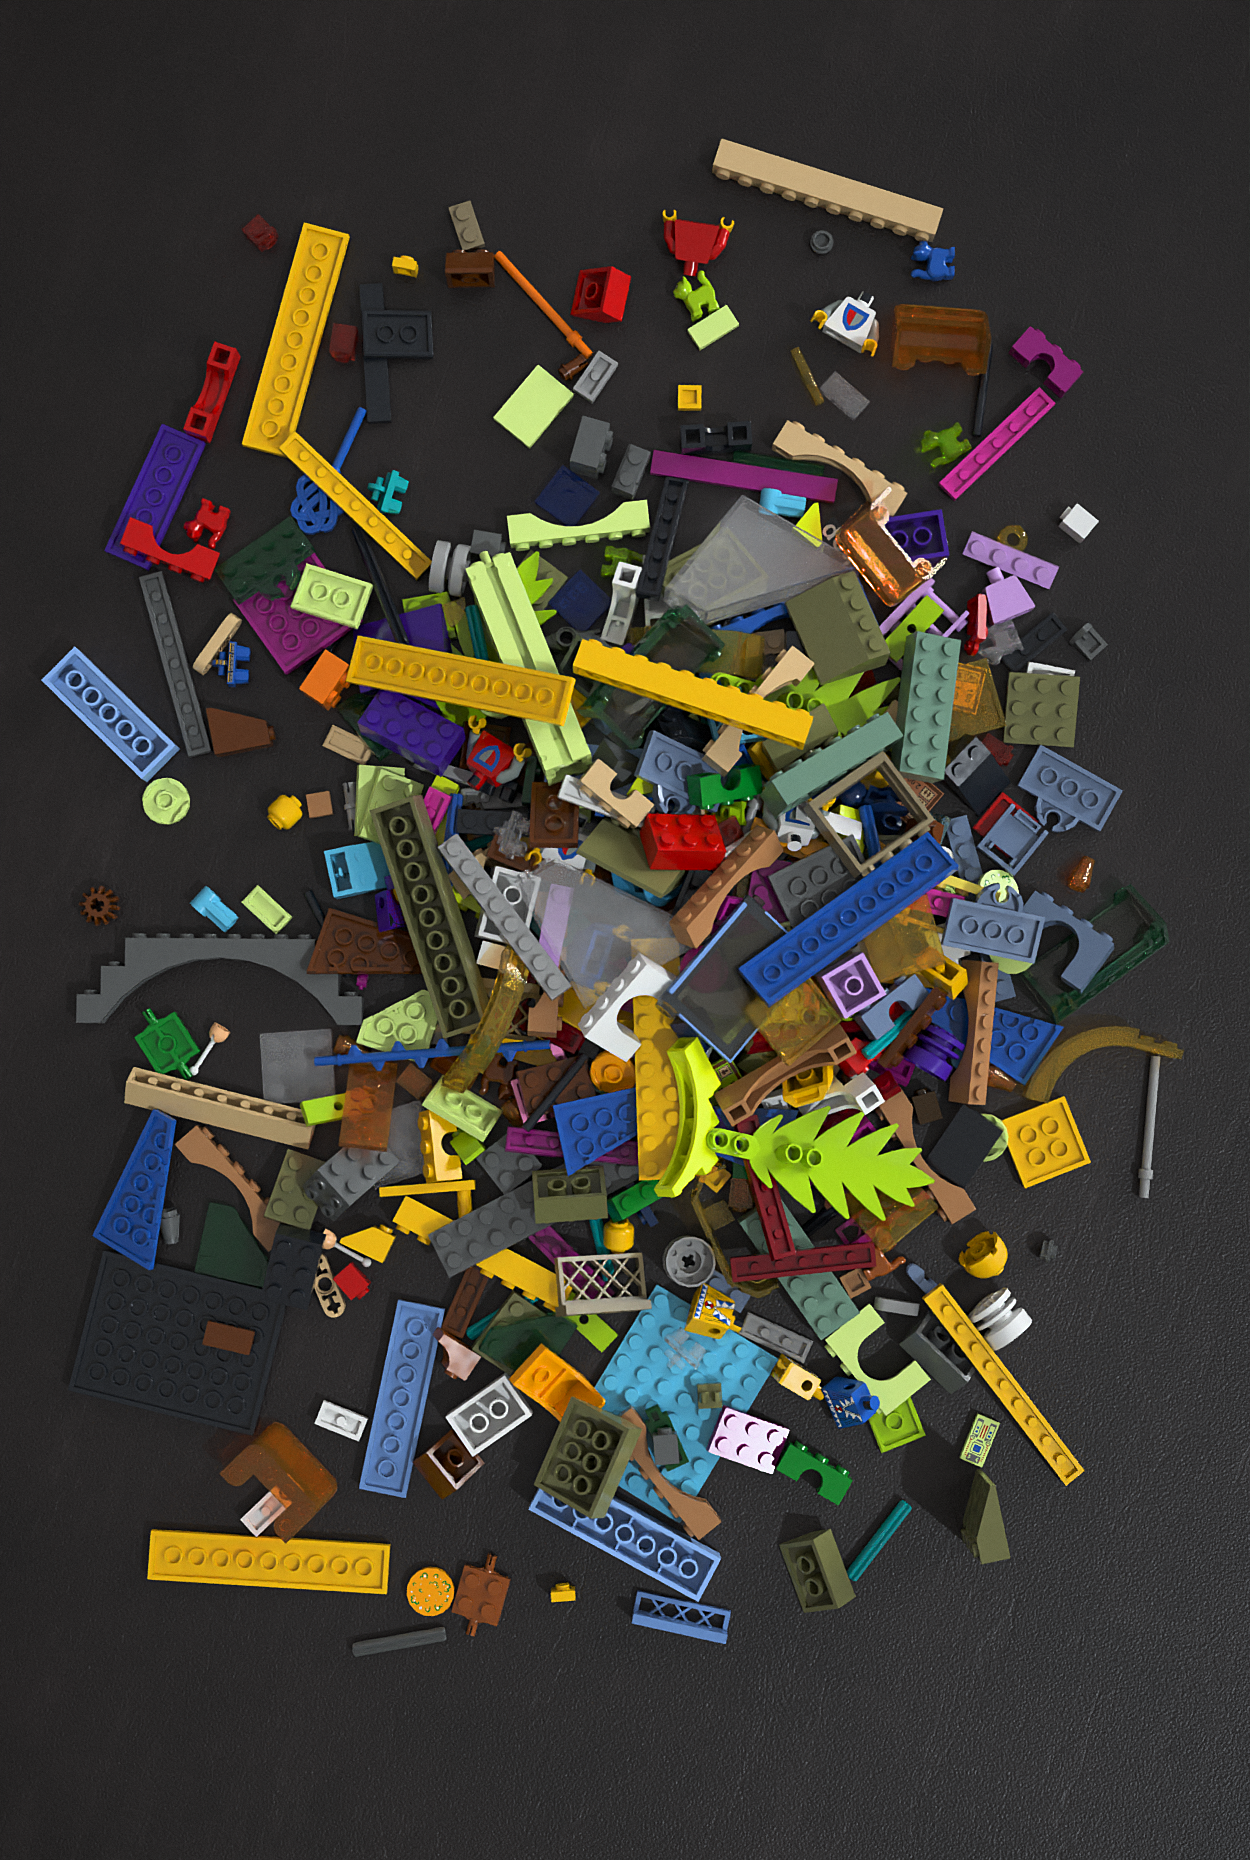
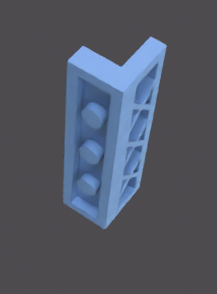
(680, 1626)

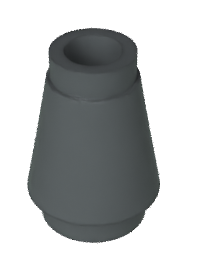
(170, 1225)

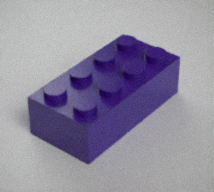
(920, 535)
(412, 731)

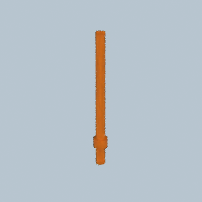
(573, 337)

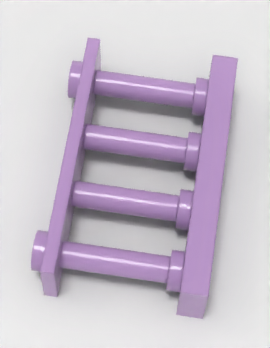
(909, 604)

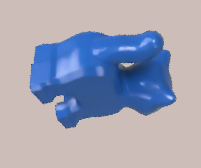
(936, 260)

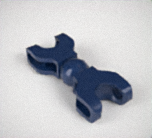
(882, 801)

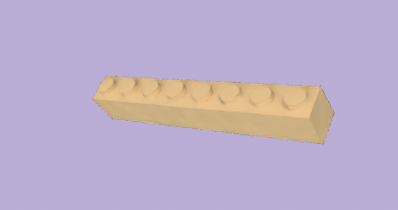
(218, 1107)

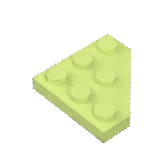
(407, 1021)

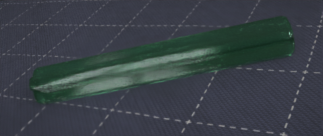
(778, 463)

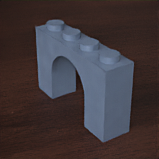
(1093, 947)

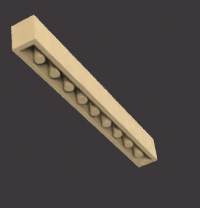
(826, 191)

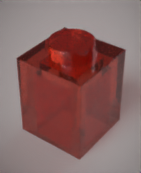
(343, 342)

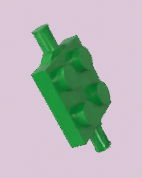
(167, 1044)

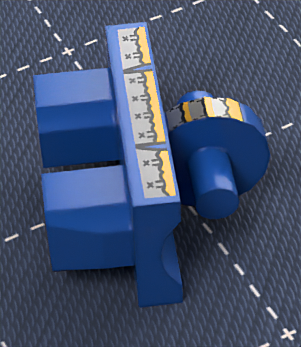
(235, 675)

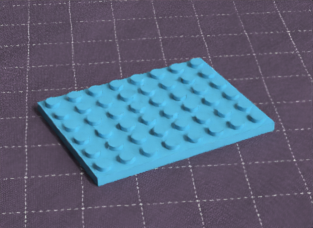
(642, 1379)

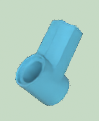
(782, 503)
(209, 905)

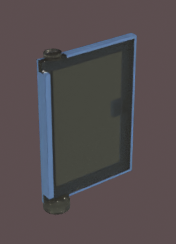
(710, 988)

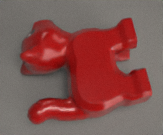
(206, 519)

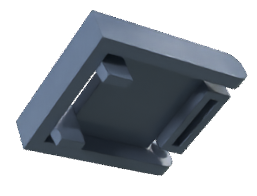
(1013, 836)

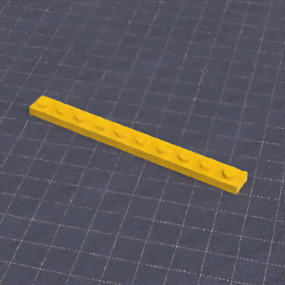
(1003, 1384)

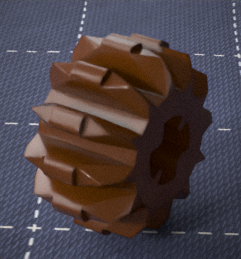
(97, 915)

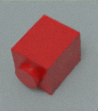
(352, 1281)

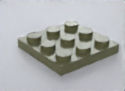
(1041, 709)

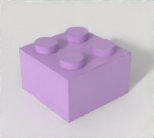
(850, 984)

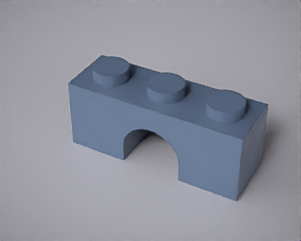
(875, 1018)

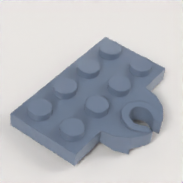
(666, 767)
(1067, 792)
(993, 926)

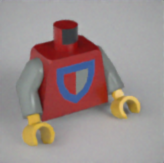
(491, 758)

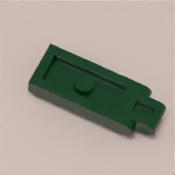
(660, 1419)

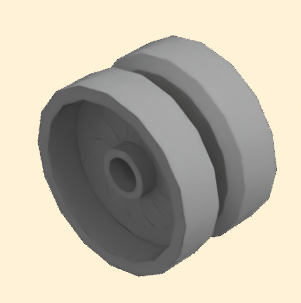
(448, 568)

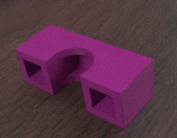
(1033, 347)

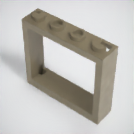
(901, 789)

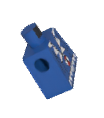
(849, 1401)

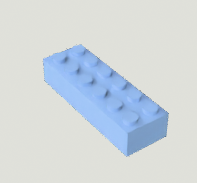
(110, 714)

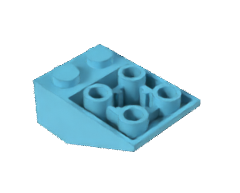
(356, 869)

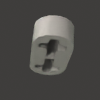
(896, 1306)

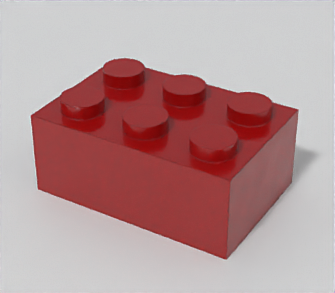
(682, 842)

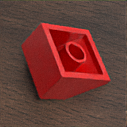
(601, 294)

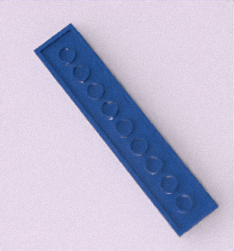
(848, 919)

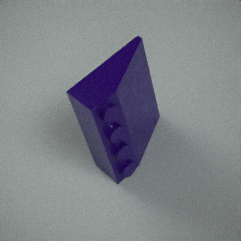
(423, 627)

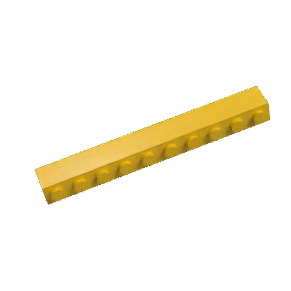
(692, 694)

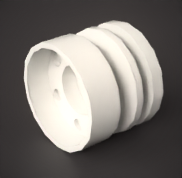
(996, 1314)

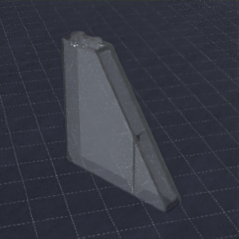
(752, 564)
(595, 926)

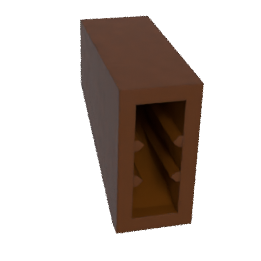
(238, 733)

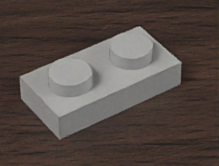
(595, 377)

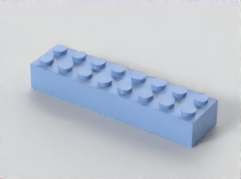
(637, 1541)

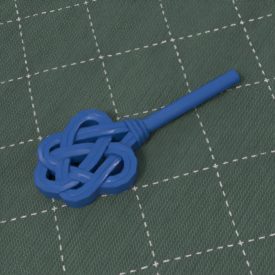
(319, 518)

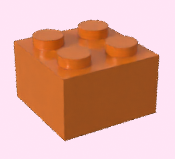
(326, 680)

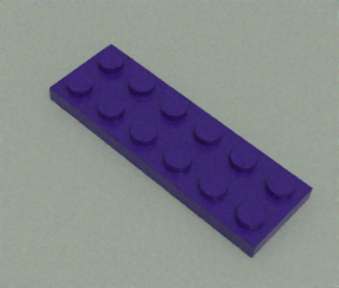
(158, 488)

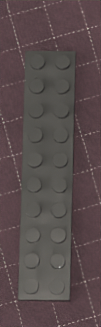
(506, 1222)

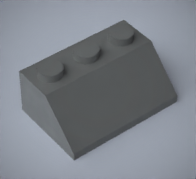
(938, 1352)

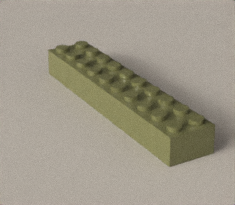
(431, 914)

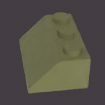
(820, 734)
(569, 1197)
(817, 1571)

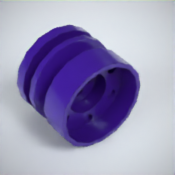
(934, 1051)

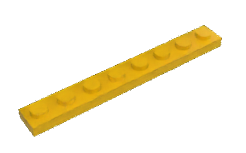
(355, 505)

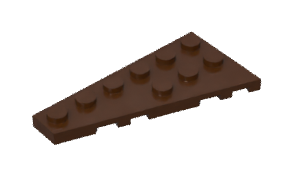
(357, 947)

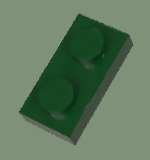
(533, 771)

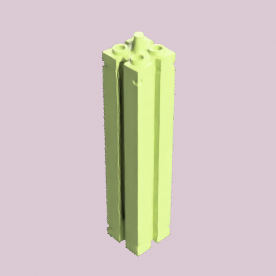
(522, 644)

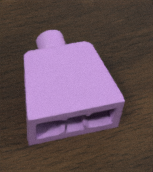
(1005, 598)

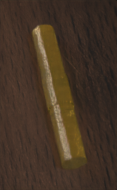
(807, 376)

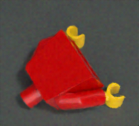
(694, 241)

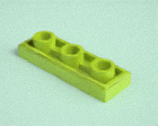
(920, 619)
(322, 1109)
(595, 1329)

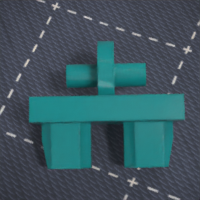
(392, 483)

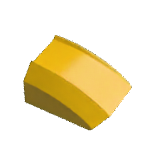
(808, 1086)

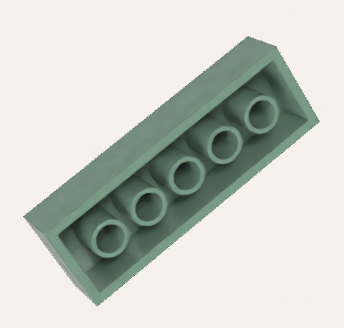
(925, 706)
(830, 764)
(816, 1294)

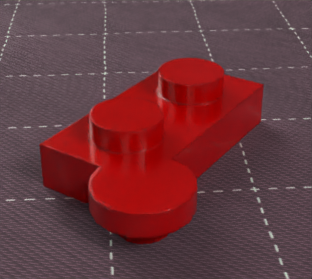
(976, 623)

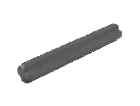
(399, 1641)

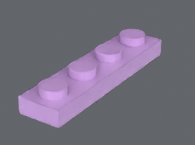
(1010, 560)

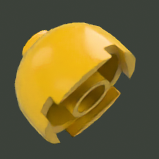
(985, 1256)

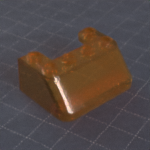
(941, 336)
(287, 1473)

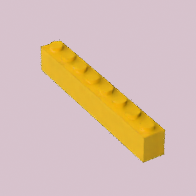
(506, 1264)

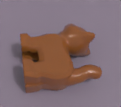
(883, 1265)

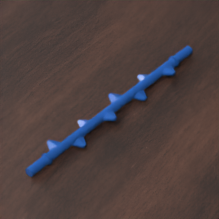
(421, 1055)

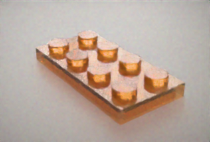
(368, 1106)

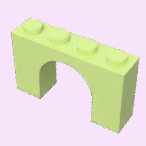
(845, 1344)

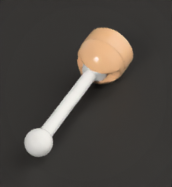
(217, 1034)
(330, 1242)

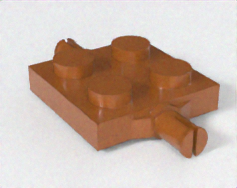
(481, 1594)

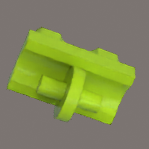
(736, 809)

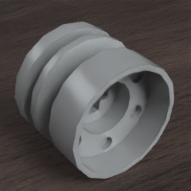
(702, 1258)

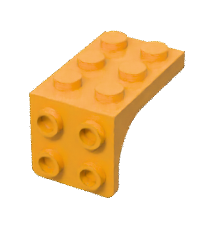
(553, 1382)

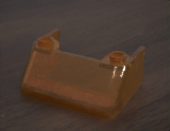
(879, 554)

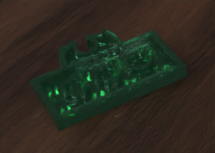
(266, 563)

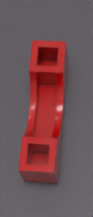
(219, 376)
(140, 539)
(858, 1063)

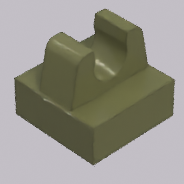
(709, 1395)

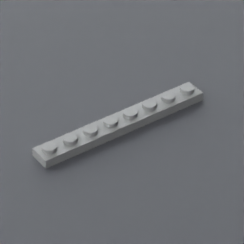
(504, 917)

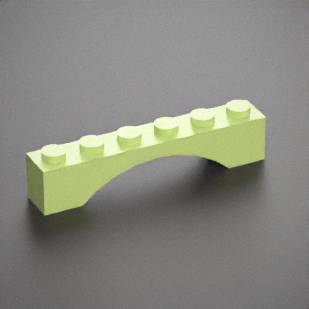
(627, 519)

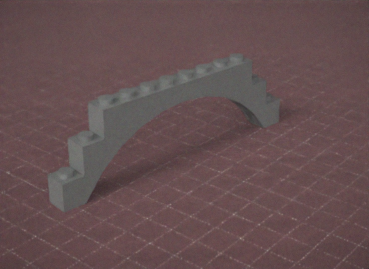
(153, 956)

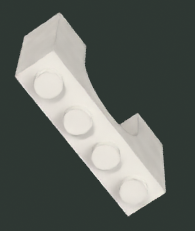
(601, 1025)

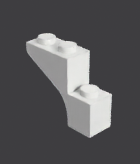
(856, 1094)

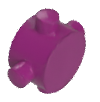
(362, 981)

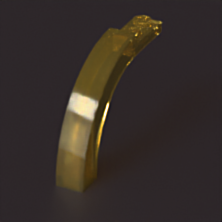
(493, 1025)
(1064, 1053)

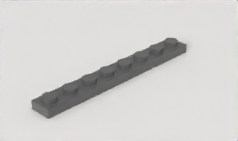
(175, 664)

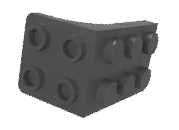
(347, 1178)

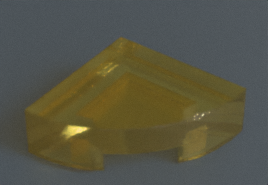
(454, 611)

